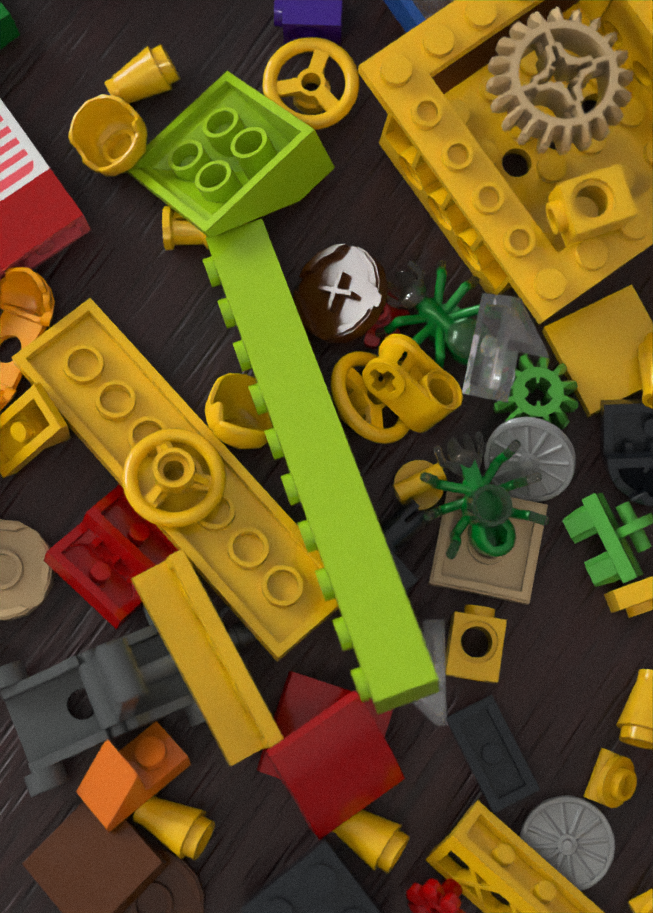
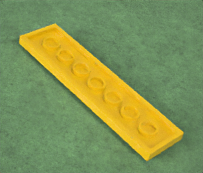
(248, 542)

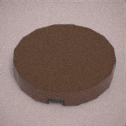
(341, 293)

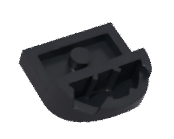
(628, 447)

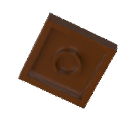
(92, 868)

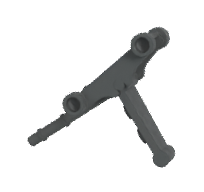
(128, 687)

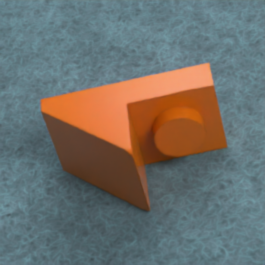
(129, 777)

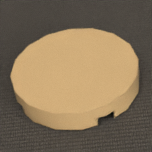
(23, 573)

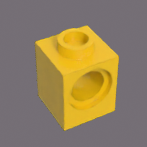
(608, 191)
(460, 664)

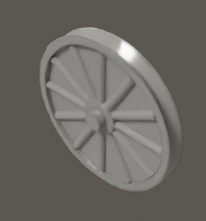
(542, 450)
(571, 838)

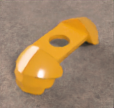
(26, 314)

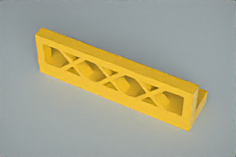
(206, 658)
(504, 865)

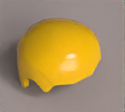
(108, 135)
(233, 414)

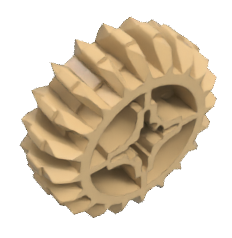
(549, 41)

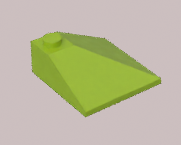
(232, 158)

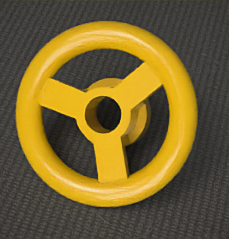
(321, 98)
(357, 405)
(174, 458)

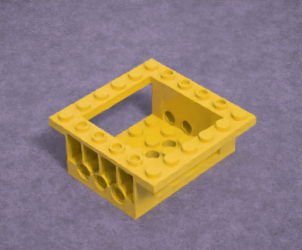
(455, 148)

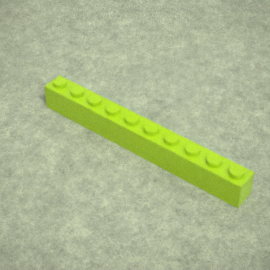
(322, 471)

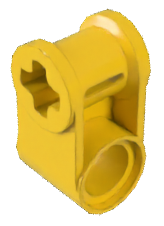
(414, 386)

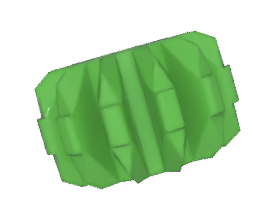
(554, 400)

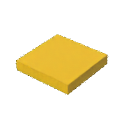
(602, 347)

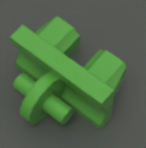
(619, 559)

